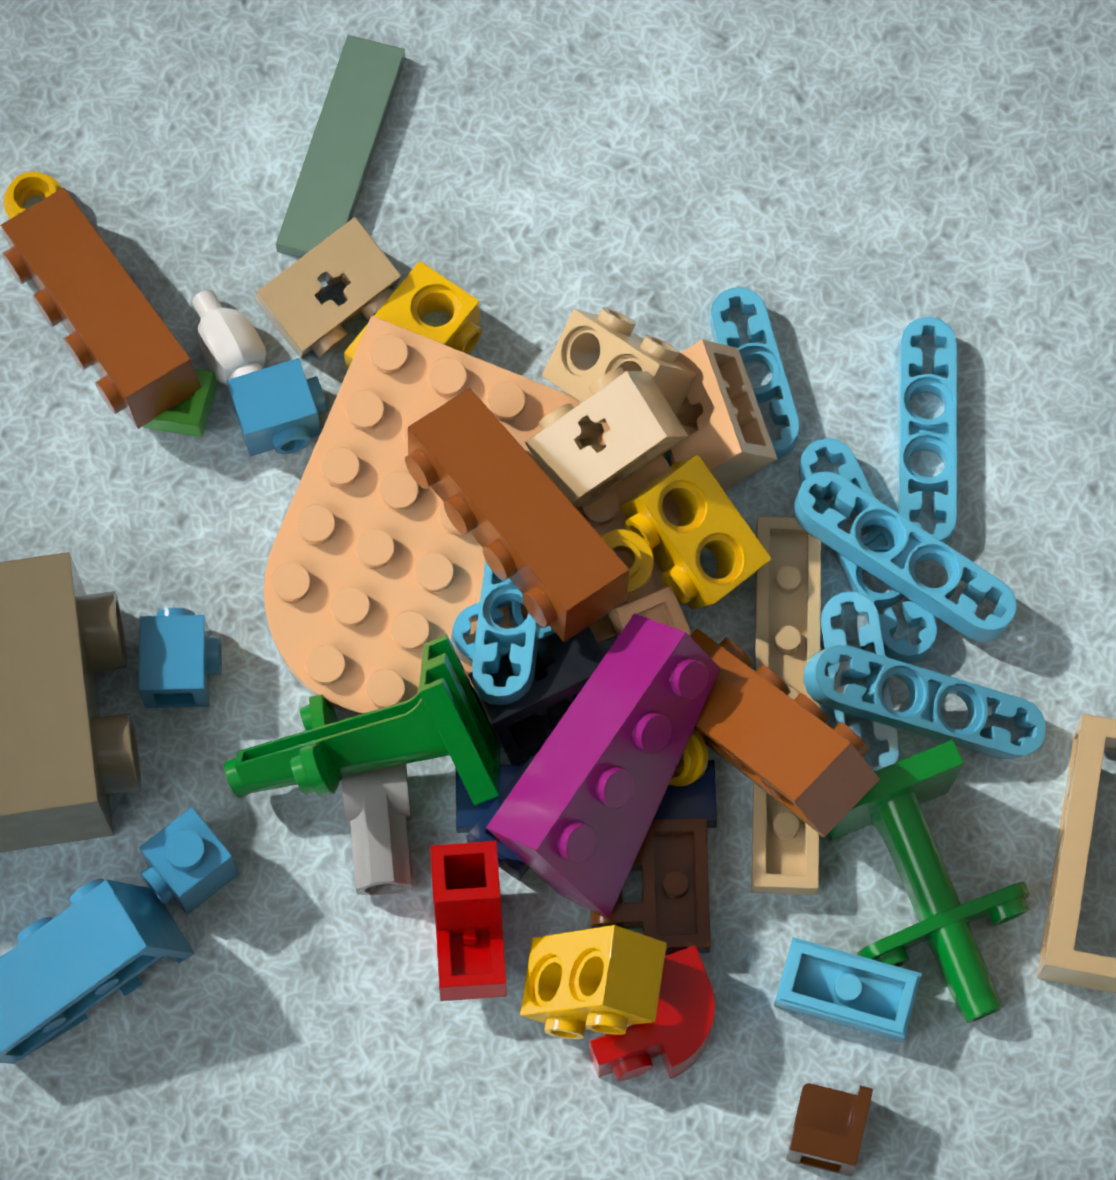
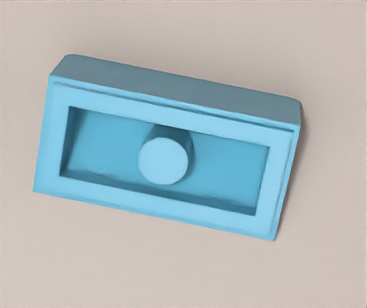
(847, 989)

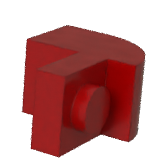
(468, 921)
(678, 1032)

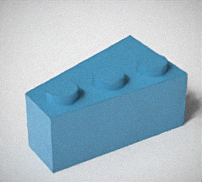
(80, 960)

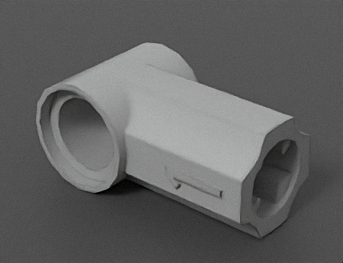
(378, 816)

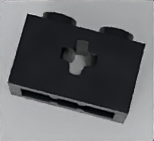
(558, 679)

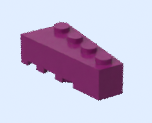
(608, 764)

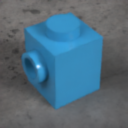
(277, 408)
(177, 659)
(187, 862)

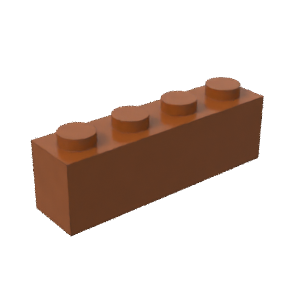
(100, 309)
(516, 515)
(782, 740)

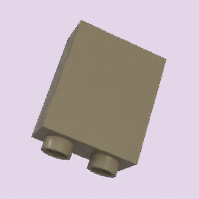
(53, 744)

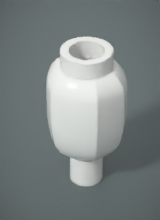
(227, 339)

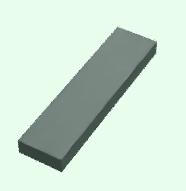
(341, 144)

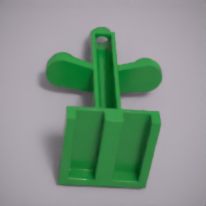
(434, 723)
(943, 921)

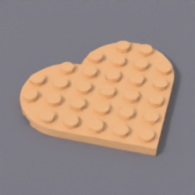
(369, 554)

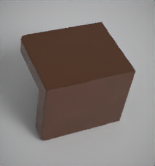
(829, 1128)

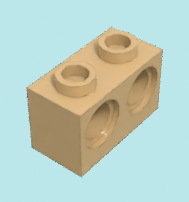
(606, 341)

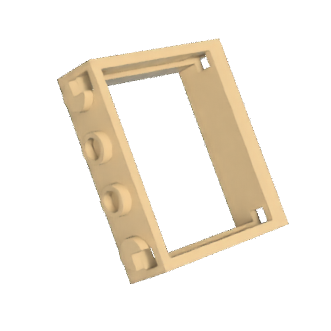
(1057, 957)

